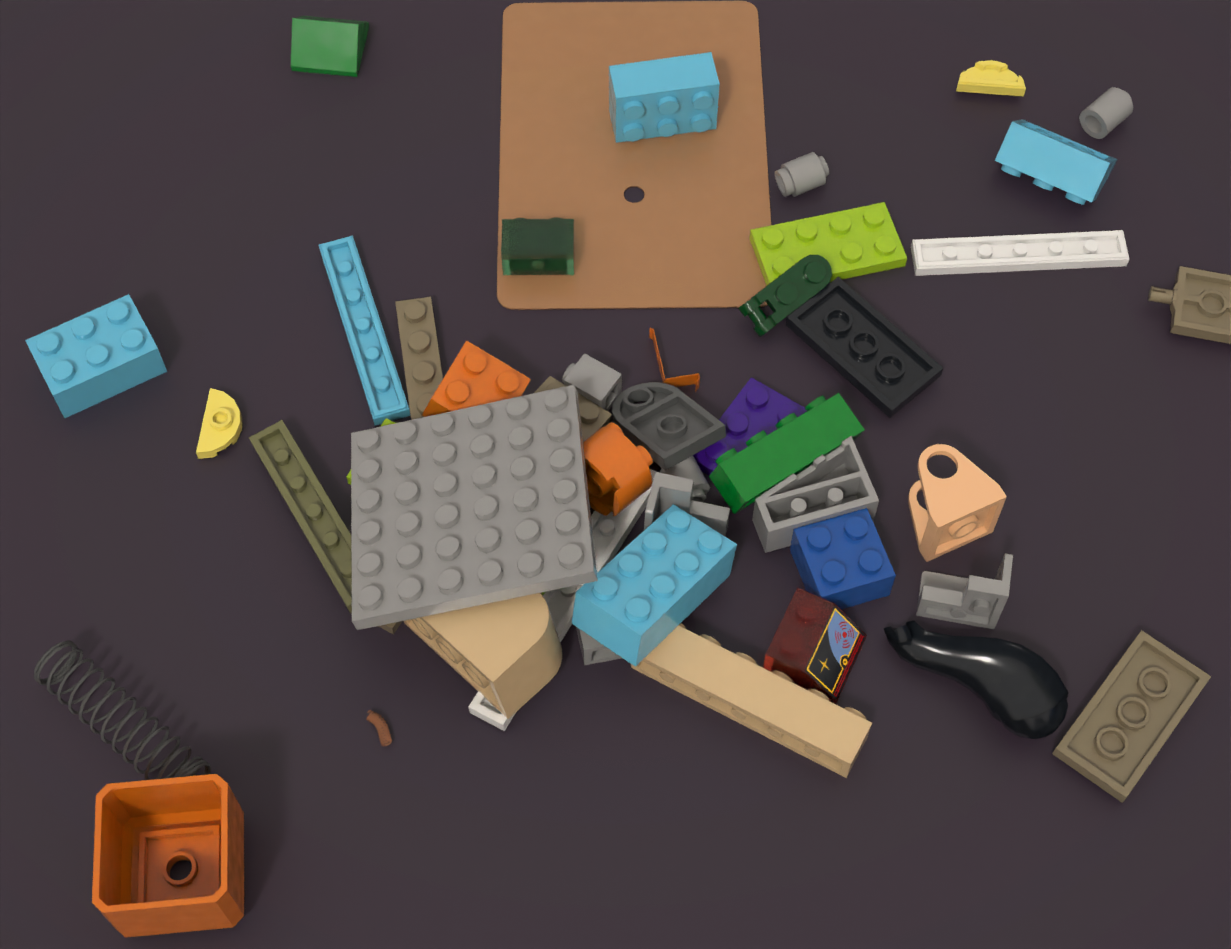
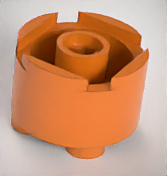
(615, 470)

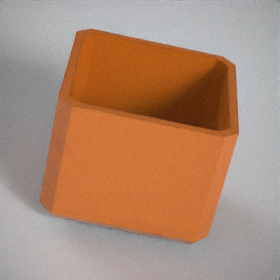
(147, 830)

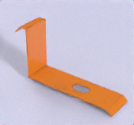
(674, 381)

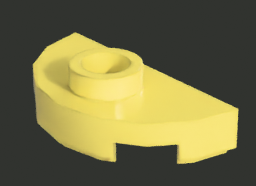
(991, 78)
(220, 424)

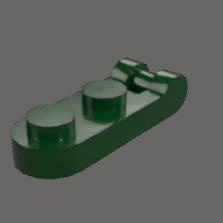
(787, 292)

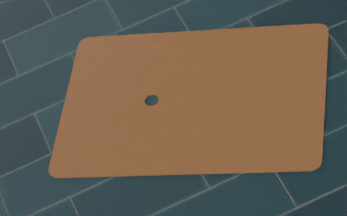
(562, 160)

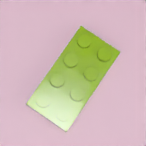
(851, 241)

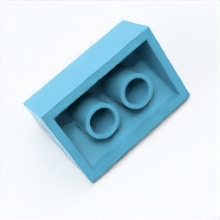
(1054, 161)

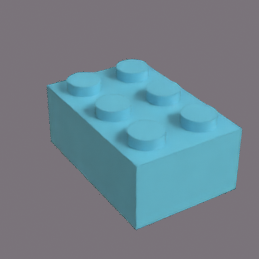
(663, 97)
(96, 355)

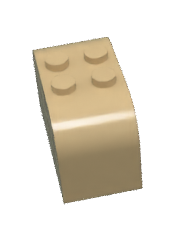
(497, 647)

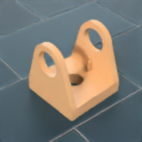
(957, 506)

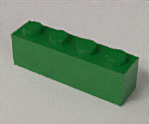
(783, 452)

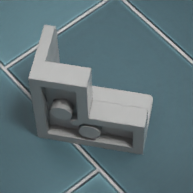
(679, 491)
(965, 600)

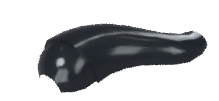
(1005, 675)

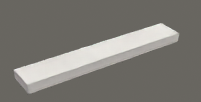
(1019, 252)

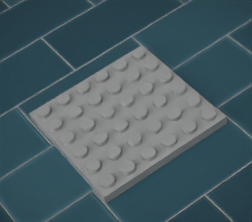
(469, 508)

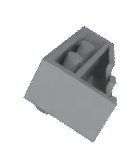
(822, 491)

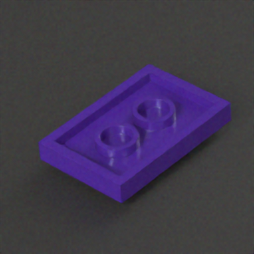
(750, 412)

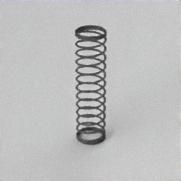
(182, 770)

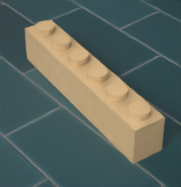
(758, 698)

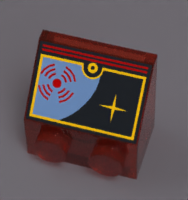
(815, 645)

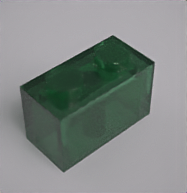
(537, 246)

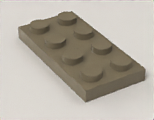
(1131, 716)

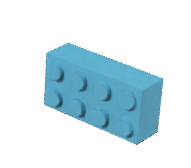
(653, 584)

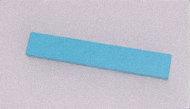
(364, 330)

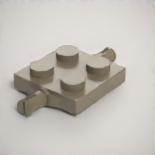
(1198, 304)

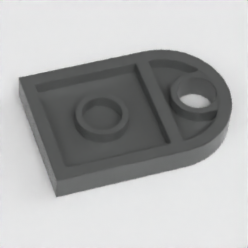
(667, 423)

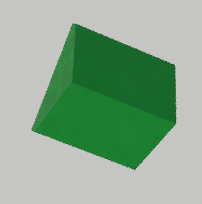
(327, 45)

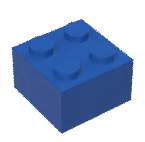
(843, 559)

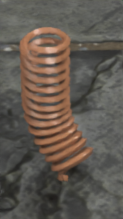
(377, 723)

